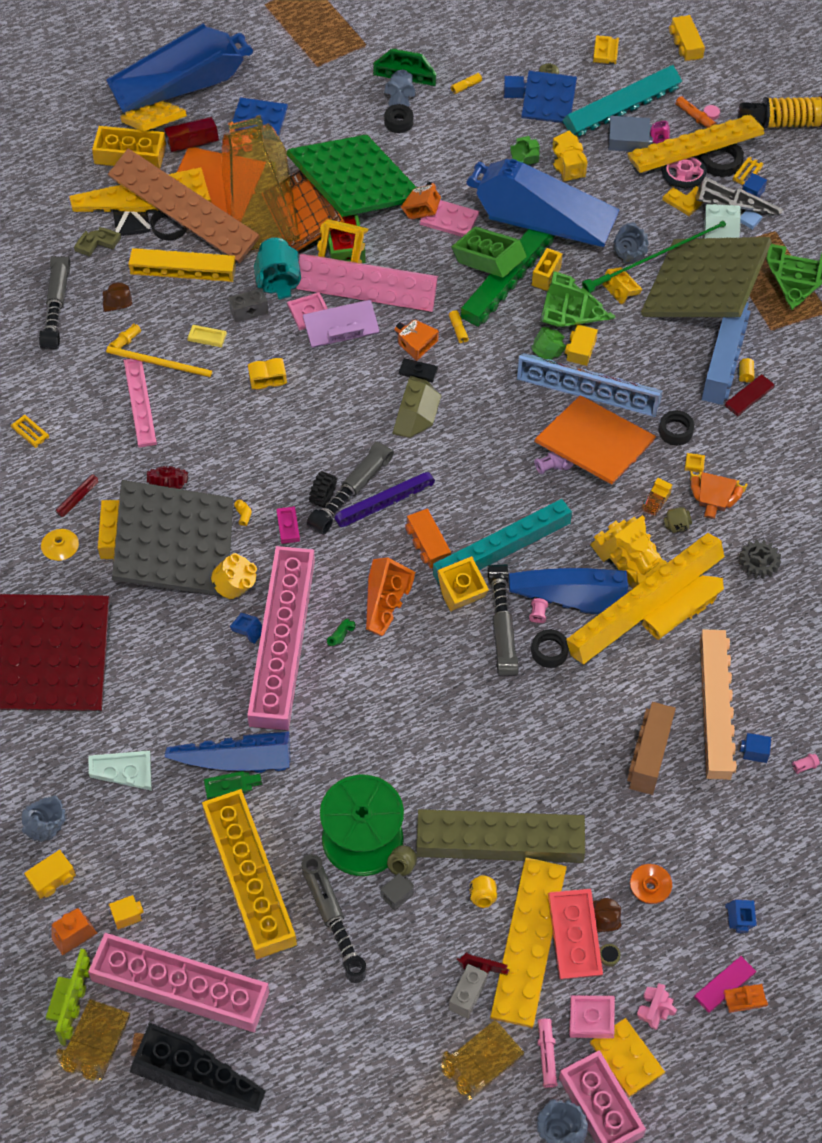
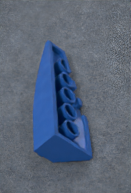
(573, 587)
(251, 753)

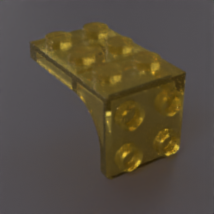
(94, 1041)
(481, 1060)

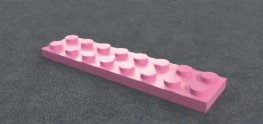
(367, 282)

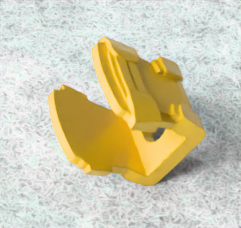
(572, 161)

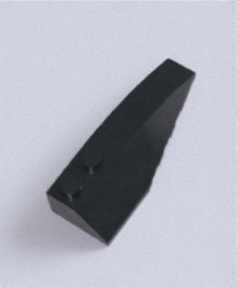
(191, 1070)

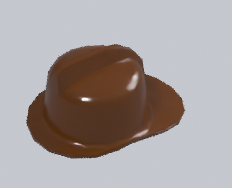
(116, 297)
(607, 915)

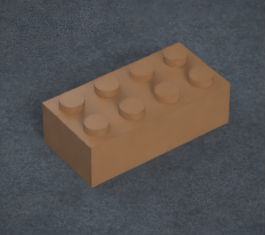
(650, 747)

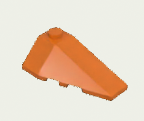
(386, 586)

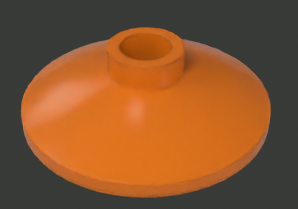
(653, 875)

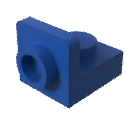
(248, 626)

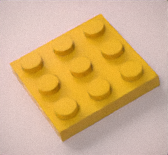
(153, 115)

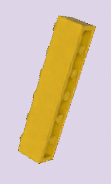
(182, 265)

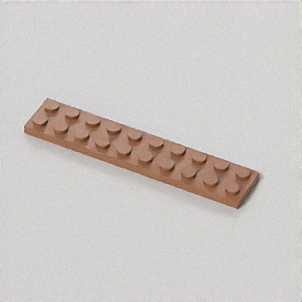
(183, 205)

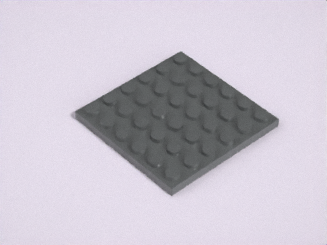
(171, 537)

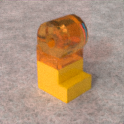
(657, 497)

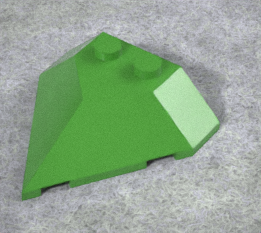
(794, 275)
(570, 304)

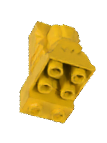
(629, 549)

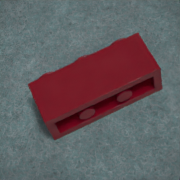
(191, 134)

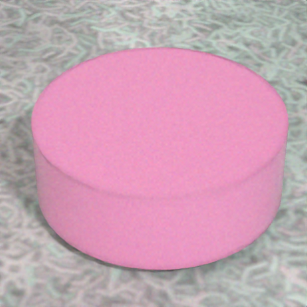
(712, 112)

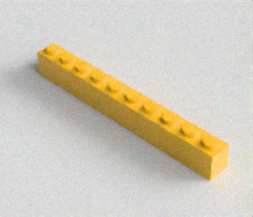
(645, 598)

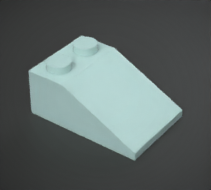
(727, 213)

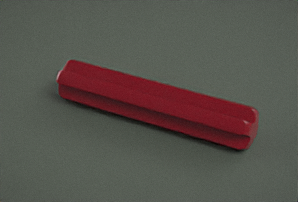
(76, 495)

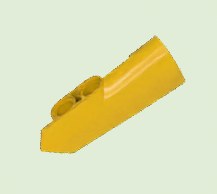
(683, 605)

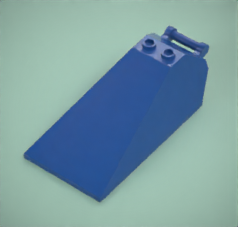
(180, 67)
(542, 203)

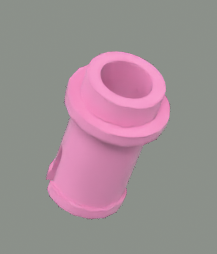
(806, 763)

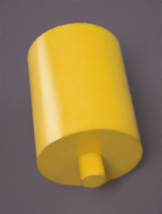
(746, 370)

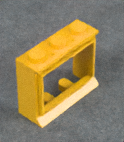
(358, 242)

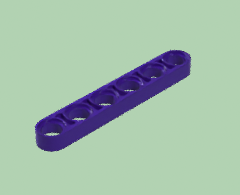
(383, 499)

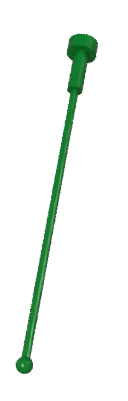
(590, 285)

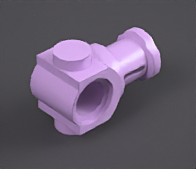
(552, 461)

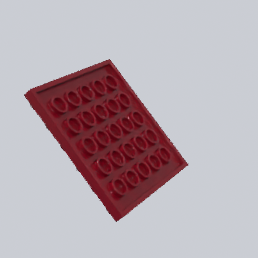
(53, 652)

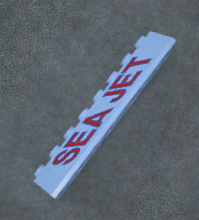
(589, 384)

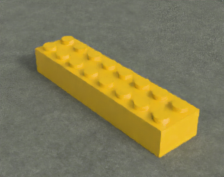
(249, 874)

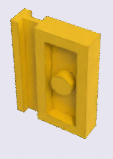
(605, 49)

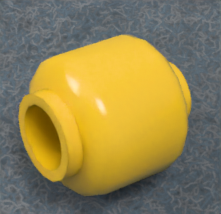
(483, 891)

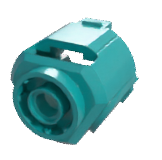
(277, 267)

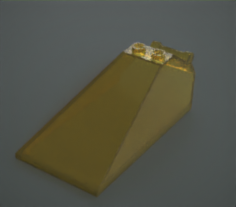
(258, 181)

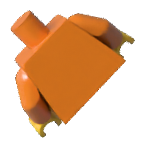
(715, 492)

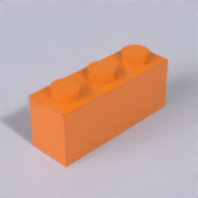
(427, 537)

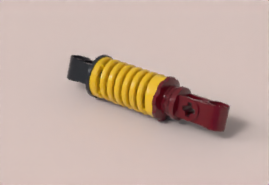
(785, 112)

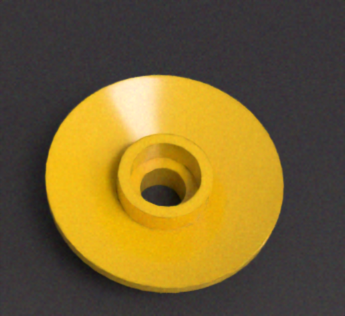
(61, 550)

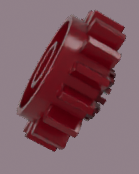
(167, 477)

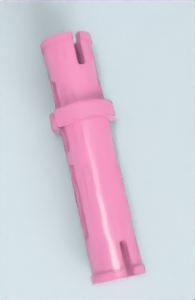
(546, 1045)

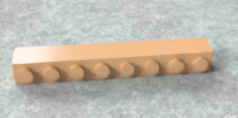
(716, 705)

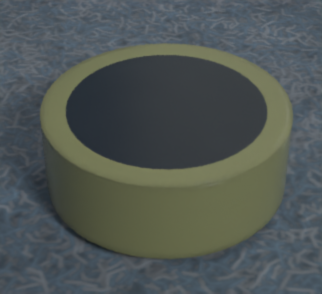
(609, 955)

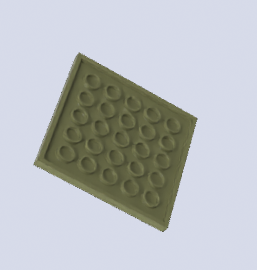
(707, 277)

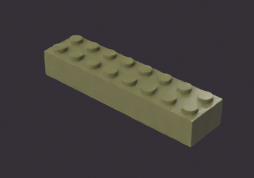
(500, 836)

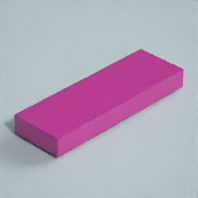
(732, 977)

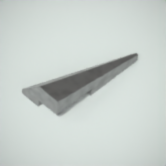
(715, 193)

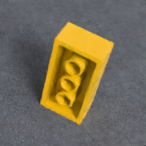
(114, 141)

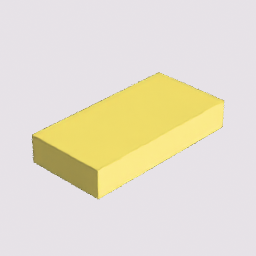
(207, 336)

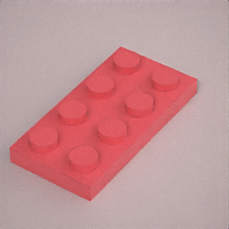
(575, 934)

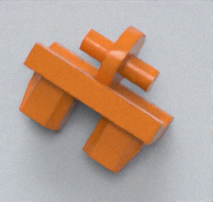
(745, 998)

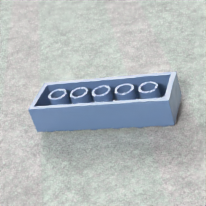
(725, 357)

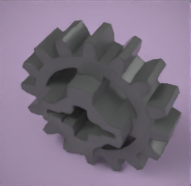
(759, 558)

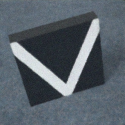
(131, 222)

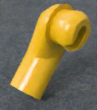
(244, 510)

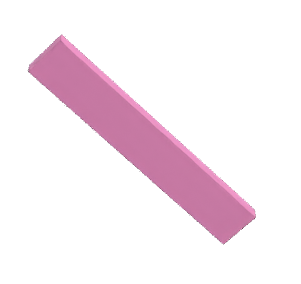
(140, 403)

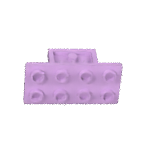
(341, 323)

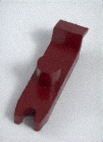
(484, 964)

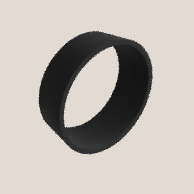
(168, 237)

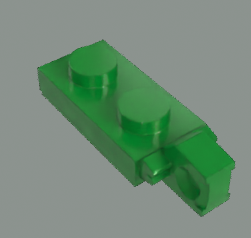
(229, 783)

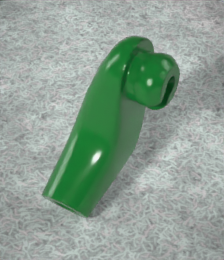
(340, 632)

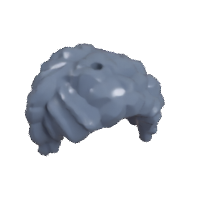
(633, 240)
(43, 818)
(562, 1122)

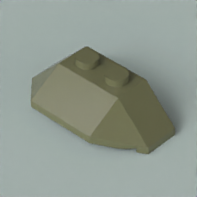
(416, 408)

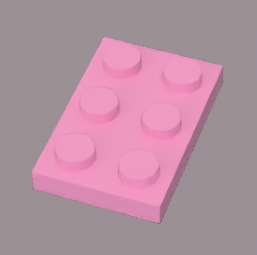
(451, 219)

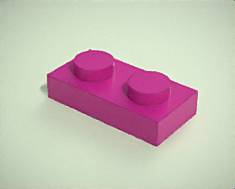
(288, 525)

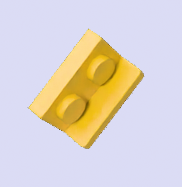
(621, 285)

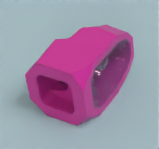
(660, 131)

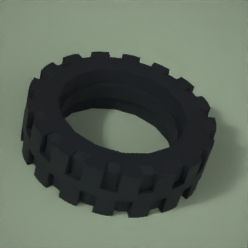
(725, 169)

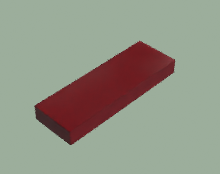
(749, 395)

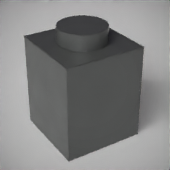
(397, 891)

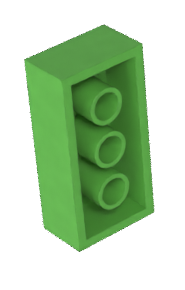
(489, 251)

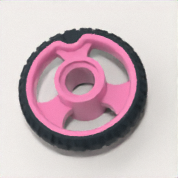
(684, 172)

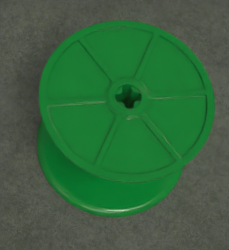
(361, 824)

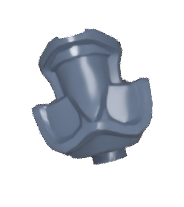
(400, 88)

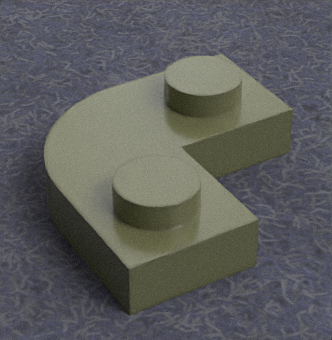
(103, 237)

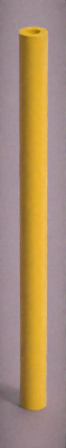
(158, 361)

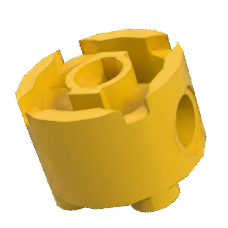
(234, 576)

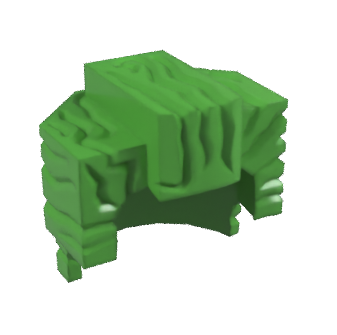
(526, 150)
(548, 344)

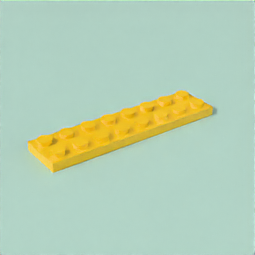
(695, 143)
(527, 944)

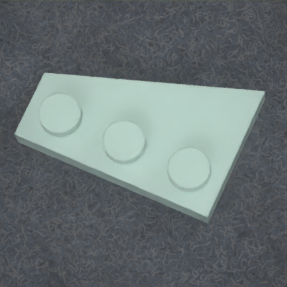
(123, 768)

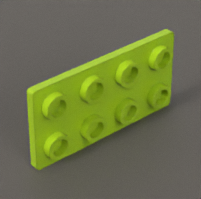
(66, 996)

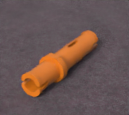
(700, 117)

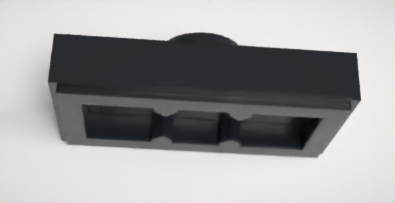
(418, 370)

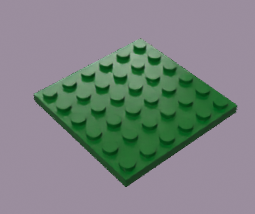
(353, 174)

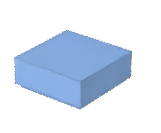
(750, 218)

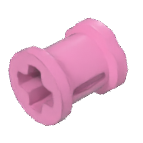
(538, 610)

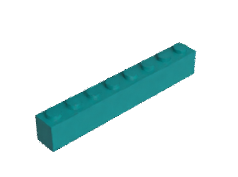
(622, 100)
(511, 537)

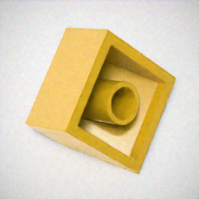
(461, 583)

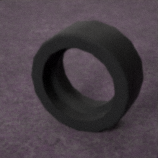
(676, 439)
(546, 661)

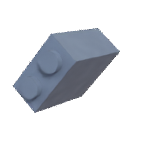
(629, 133)

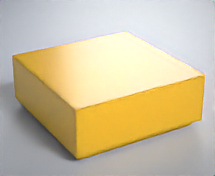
(694, 462)

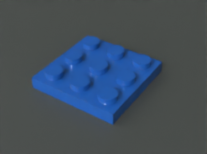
(548, 96)
(271, 112)

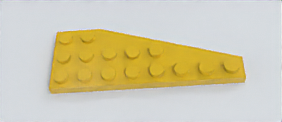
(121, 198)

